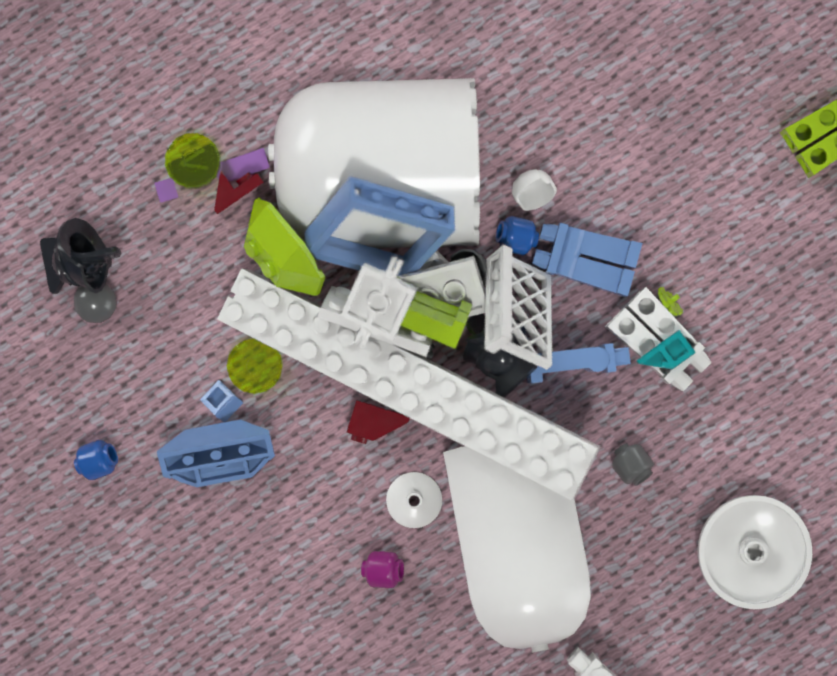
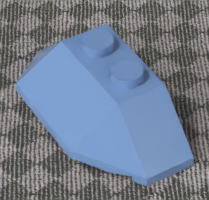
(216, 453)

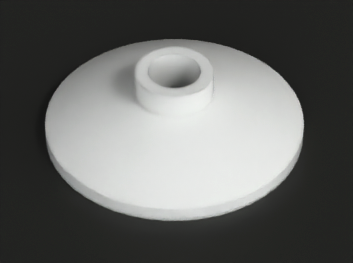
(407, 486)

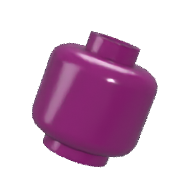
(383, 569)

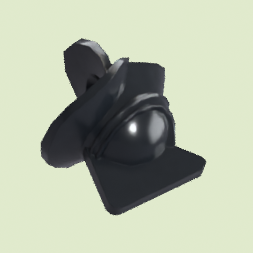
(77, 257)
(501, 366)

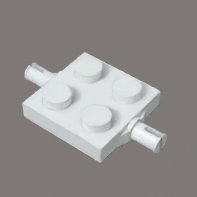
(378, 302)

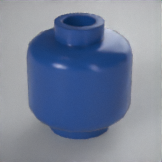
(517, 234)
(96, 459)

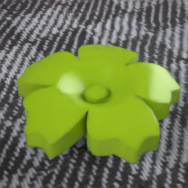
(669, 301)

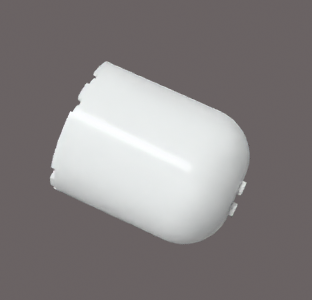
(386, 133)

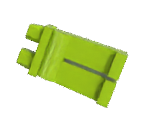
(810, 129)
(436, 318)

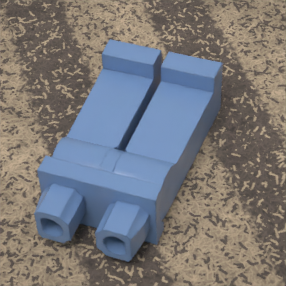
(566, 260)
(591, 359)

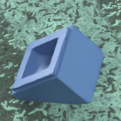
(221, 401)

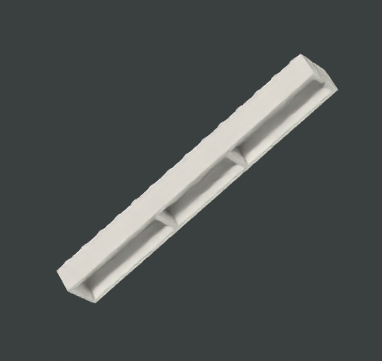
(411, 385)

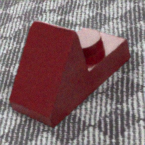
(228, 195)

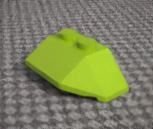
(281, 251)

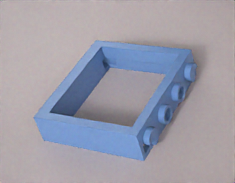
(386, 204)

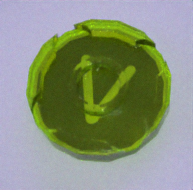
(196, 168)
(262, 363)

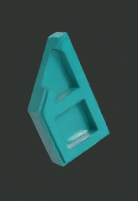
(668, 353)

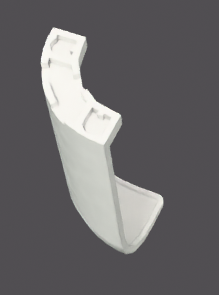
(518, 552)

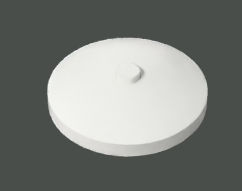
(754, 552)

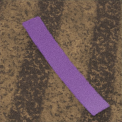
(232, 168)

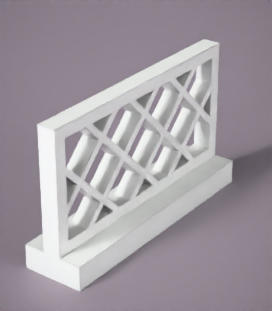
(501, 302)

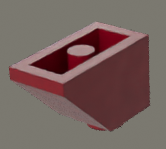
(373, 422)

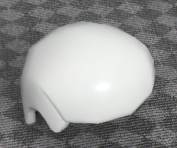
(533, 189)

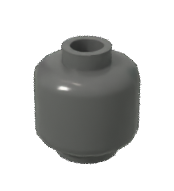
(632, 464)

